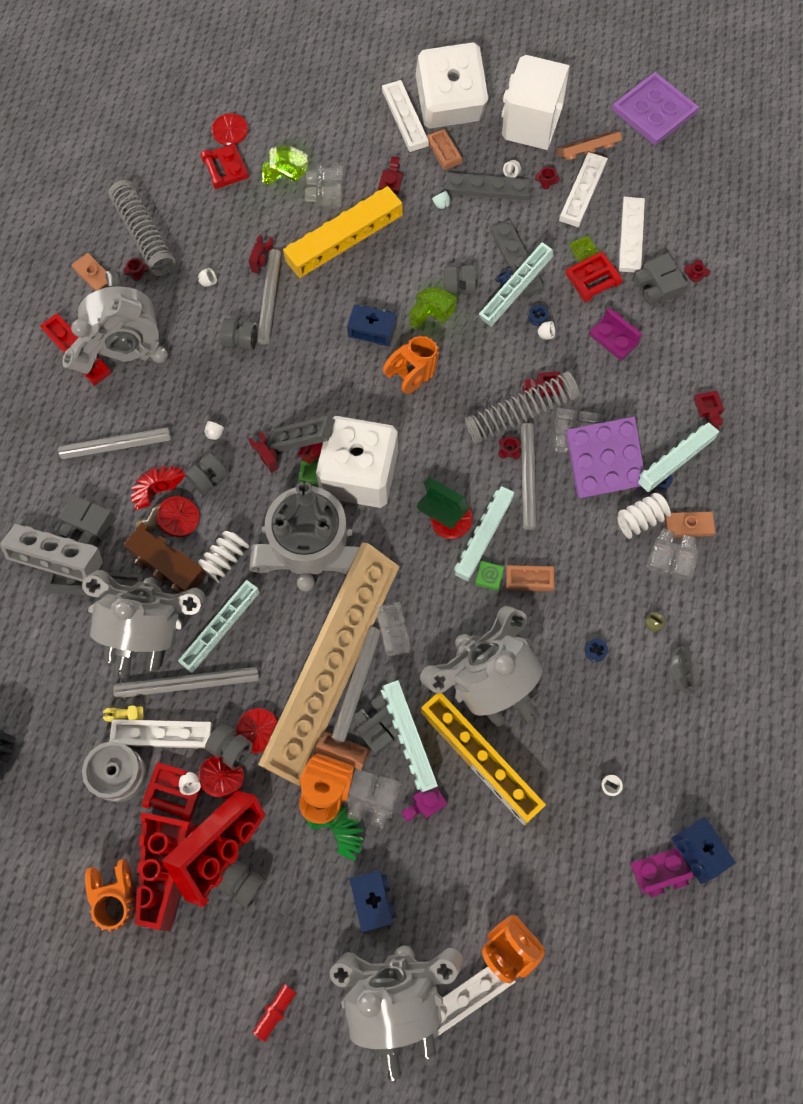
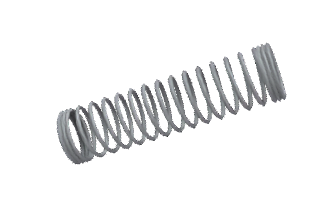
(159, 255)
(569, 384)

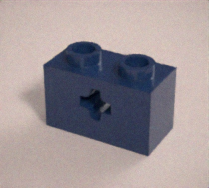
(372, 325)
(703, 850)
(368, 917)

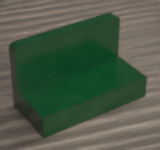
(442, 504)

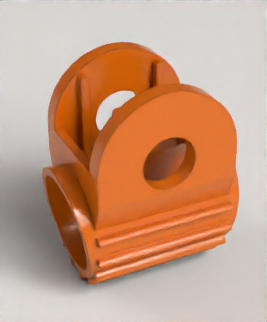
(421, 354)
(324, 785)
(99, 894)
(514, 949)

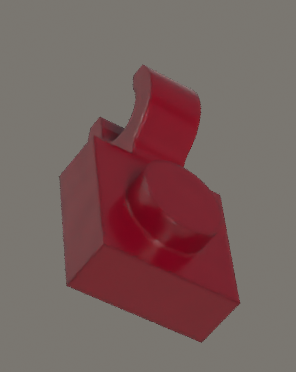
(392, 177)
(258, 257)
(541, 378)
(710, 406)
(310, 453)
(267, 455)

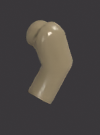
(151, 521)

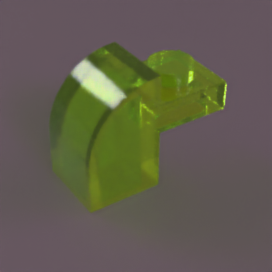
(286, 162)
(432, 302)

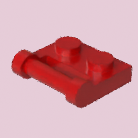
(230, 162)
(591, 270)
(166, 779)

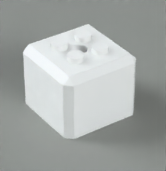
(449, 101)
(534, 101)
(364, 477)

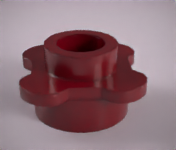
(551, 174)
(130, 268)
(694, 275)
(511, 442)

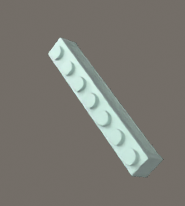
(516, 284)
(677, 456)
(483, 533)
(219, 626)
(409, 736)

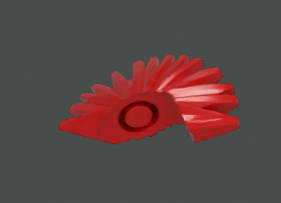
(155, 483)

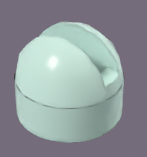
(442, 200)

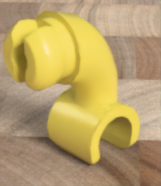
(131, 713)

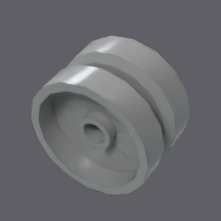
(101, 764)

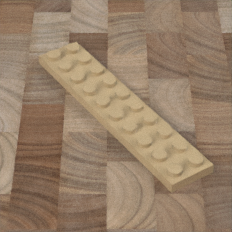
(329, 665)

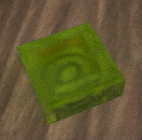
(583, 248)

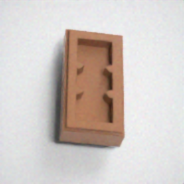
(444, 149)
(91, 272)
(691, 524)
(529, 578)
(343, 751)

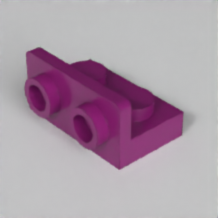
(616, 334)
(661, 871)

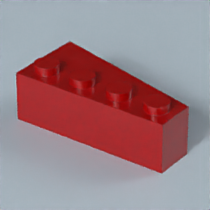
(212, 846)
(157, 892)

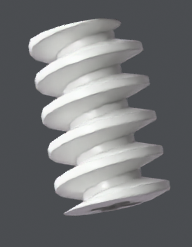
(641, 513)
(221, 555)

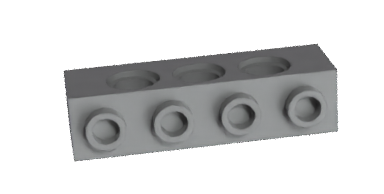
(51, 552)

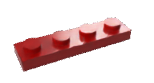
(64, 338)

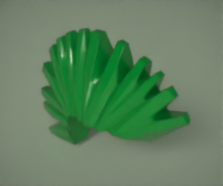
(343, 833)

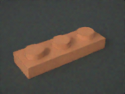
(589, 145)

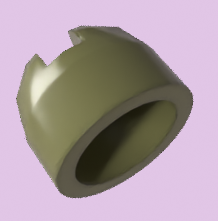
(653, 624)

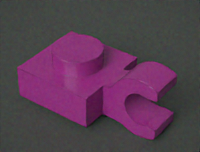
(426, 803)

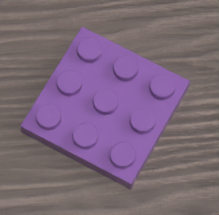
(655, 108)
(605, 457)

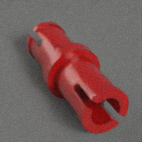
(274, 1012)

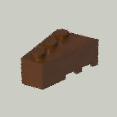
(163, 560)

